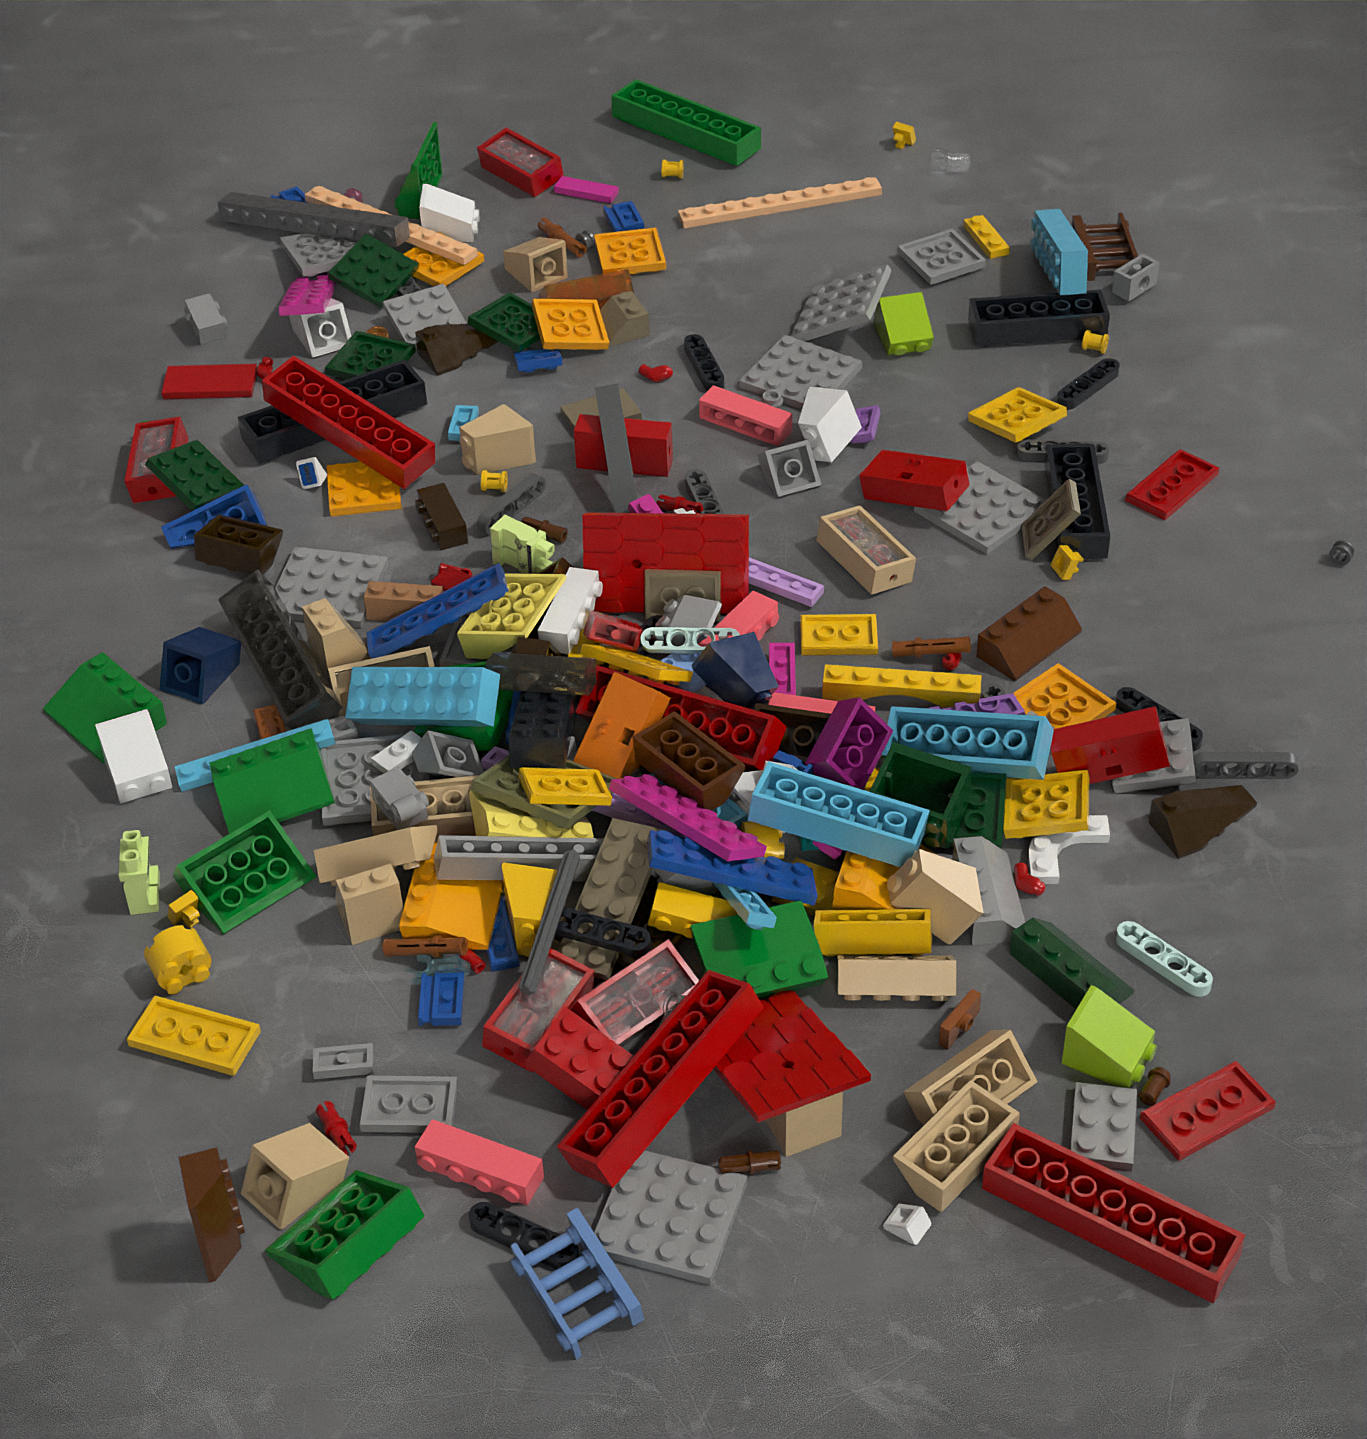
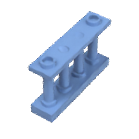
(592, 1256)

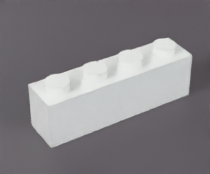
(570, 609)

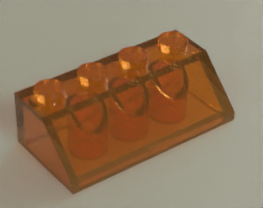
(595, 287)

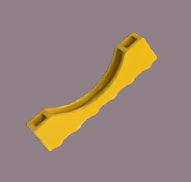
(866, 682)

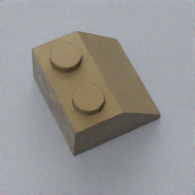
(625, 318)

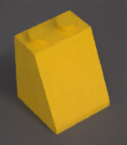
(526, 899)

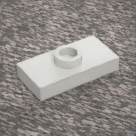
(397, 754)

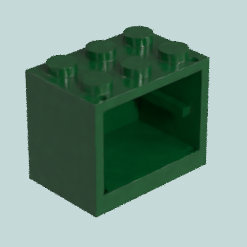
(929, 784)

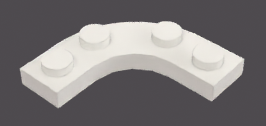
(1045, 848)

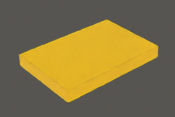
(839, 634)
(564, 786)

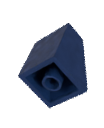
(198, 663)
(737, 670)

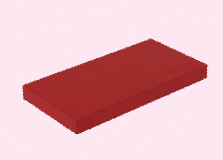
(209, 381)
(1172, 484)
(1207, 1110)

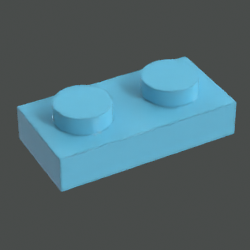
(461, 416)

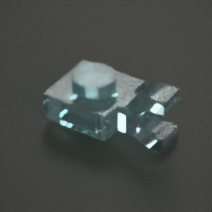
(448, 964)

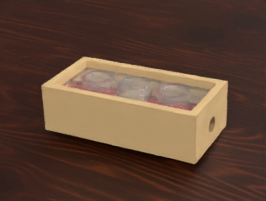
(866, 549)

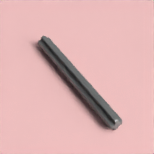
(549, 923)

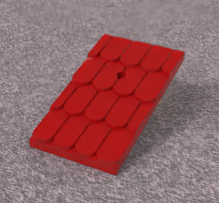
(629, 543)
(792, 1073)

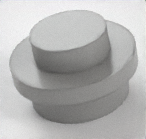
(772, 398)

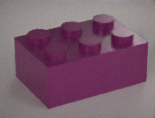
(850, 744)

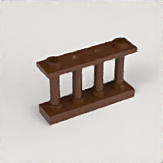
(1123, 238)

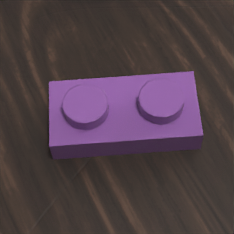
(869, 420)

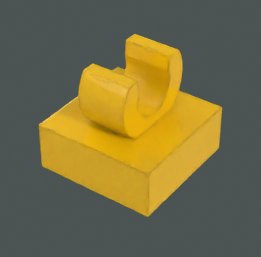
(903, 135)
(1066, 562)
(184, 909)

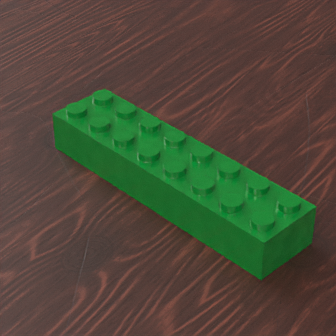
(686, 122)

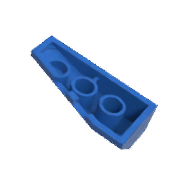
(237, 504)

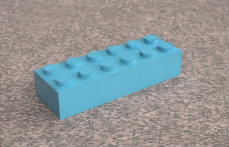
(1059, 251)
(423, 696)
(977, 739)
(837, 814)

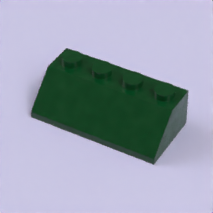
(1063, 963)

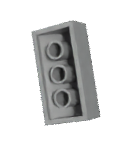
(997, 889)

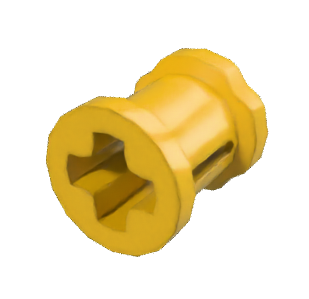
(672, 168)
(1095, 341)
(495, 481)

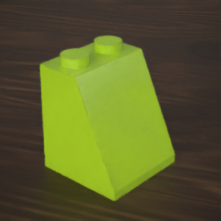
(903, 324)
(1107, 1041)

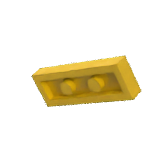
(986, 236)

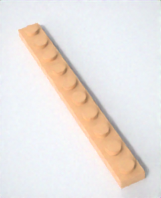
(779, 202)
(419, 236)

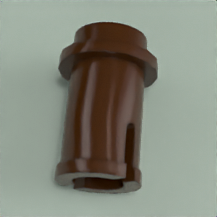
(1157, 1080)

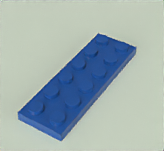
(437, 611)
(759, 874)

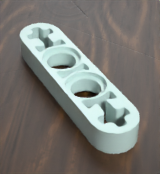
(691, 635)
(1160, 961)

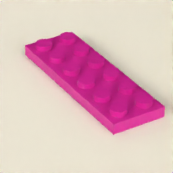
(307, 296)
(688, 818)

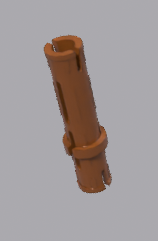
(556, 232)
(931, 646)
(425, 946)

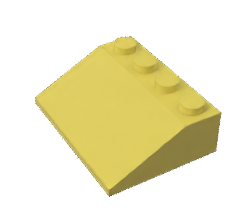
(512, 616)
(497, 819)

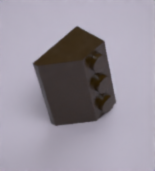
(237, 544)

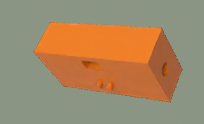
(622, 713)

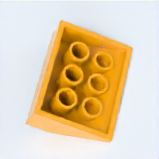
(864, 883)
(450, 907)

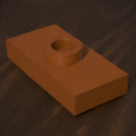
(268, 721)
(960, 1019)

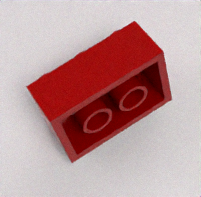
(577, 1058)

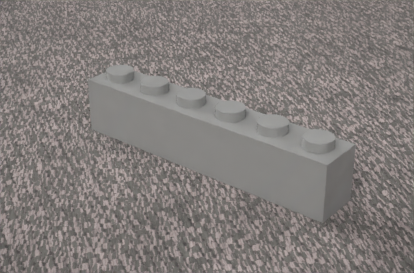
(483, 855)

